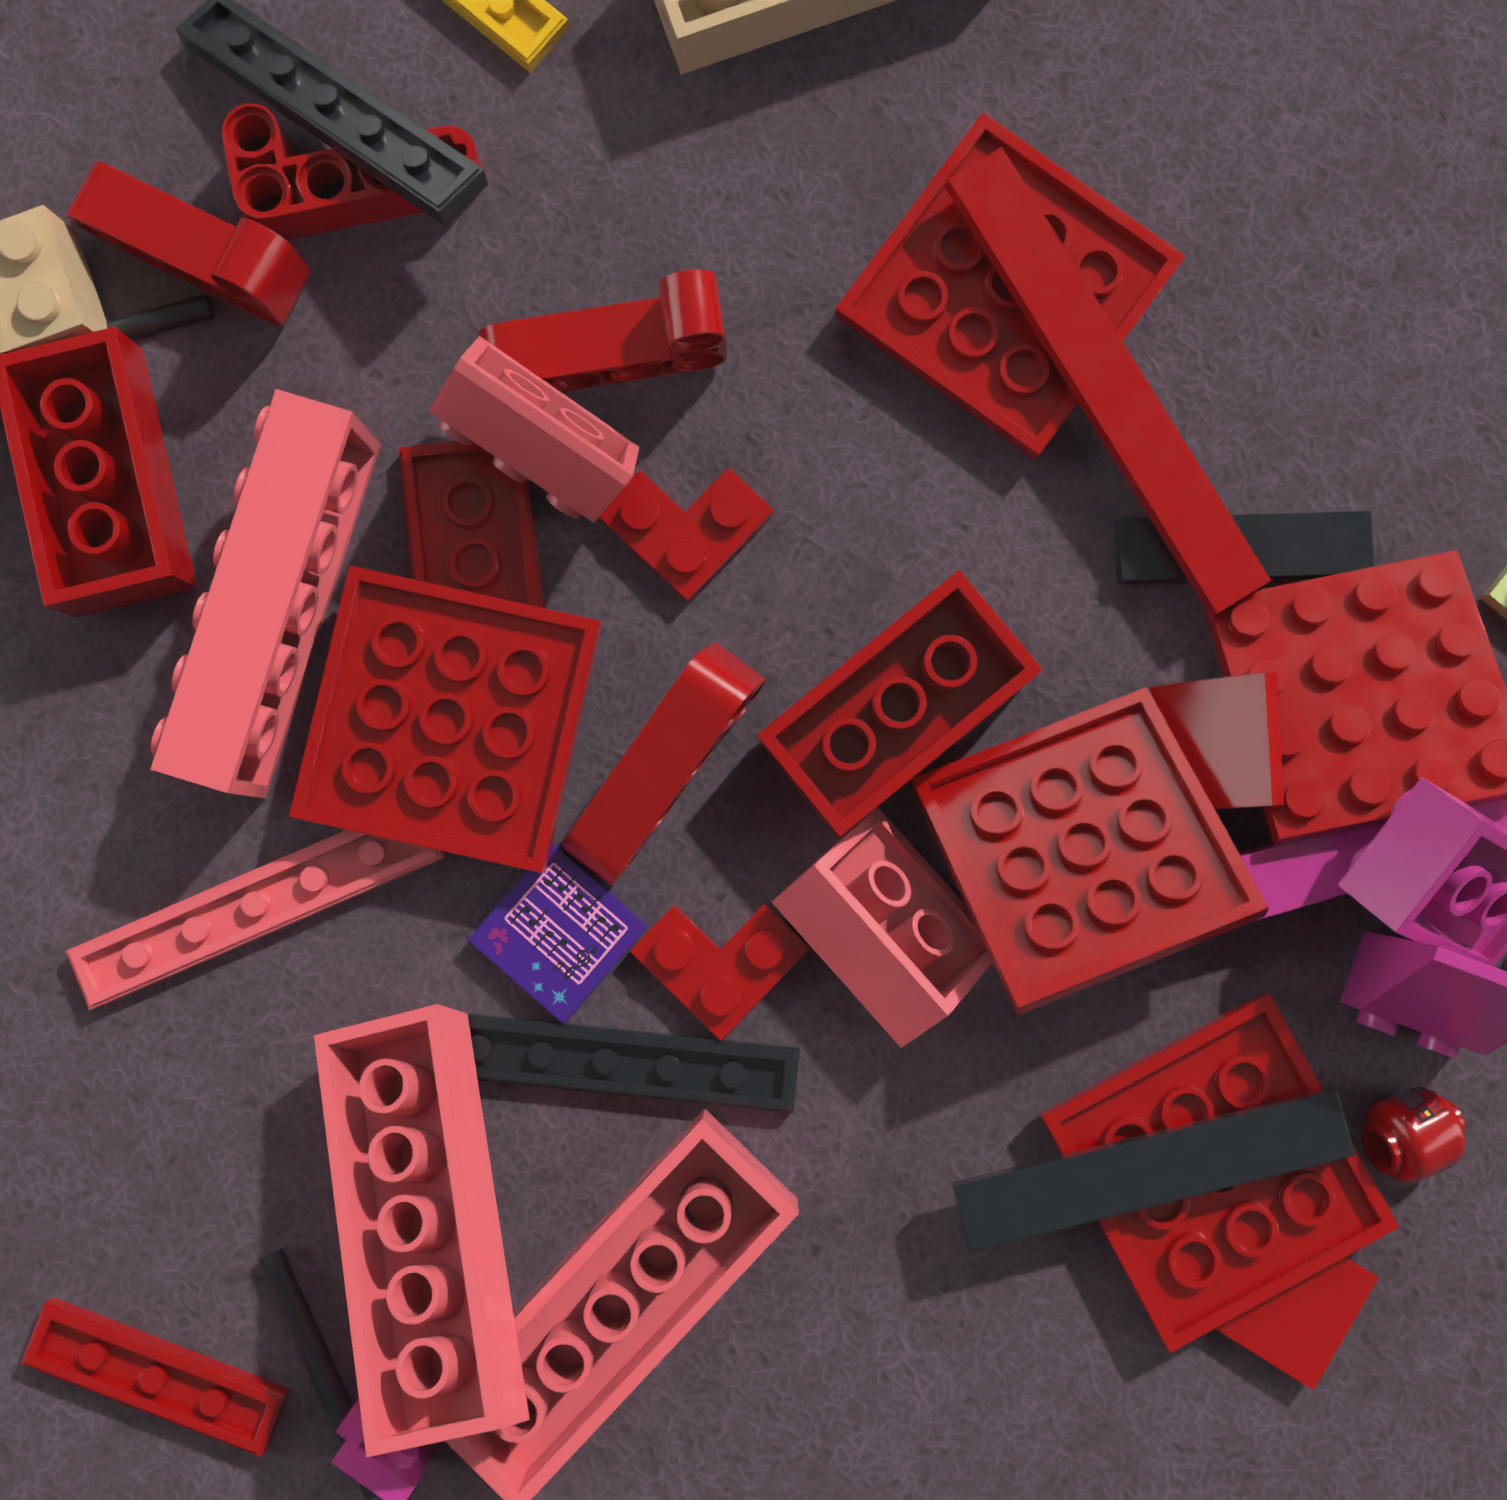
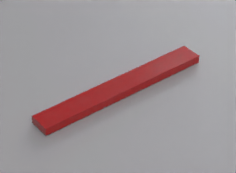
(1106, 382)

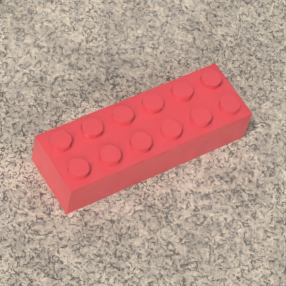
(266, 597)
(419, 1231)
(630, 1298)

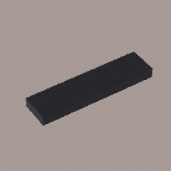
(1283, 543)

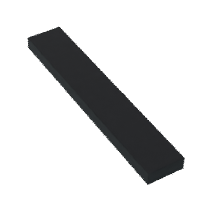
(334, 108)
(634, 1063)
(1152, 1169)

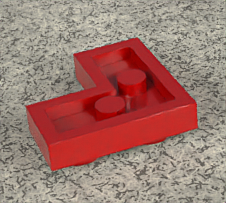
(691, 544)
(722, 981)

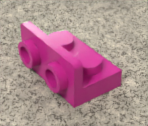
(386, 1475)

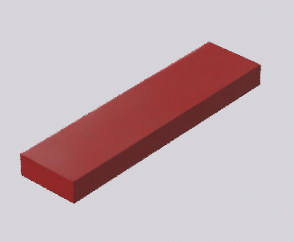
(155, 1376)

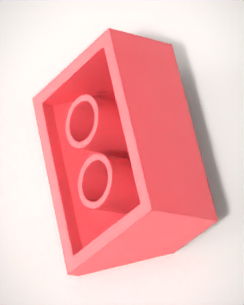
(534, 431)
(887, 927)

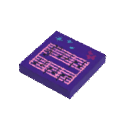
(558, 934)

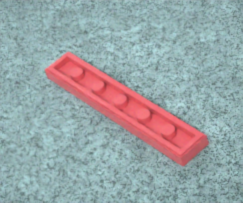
(240, 912)

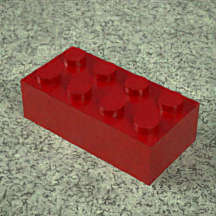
(93, 474)
(898, 703)

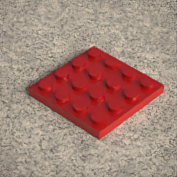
(953, 322)
(1375, 689)
(446, 719)
(1086, 850)
(1238, 1245)

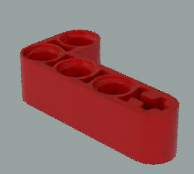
(304, 177)
(237, 264)
(622, 340)
(662, 761)

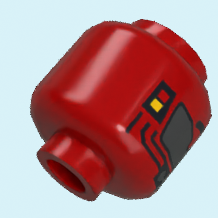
(1413, 1135)

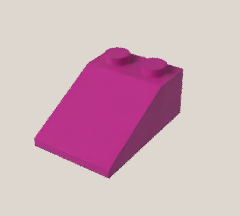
(1437, 874)
(1430, 991)

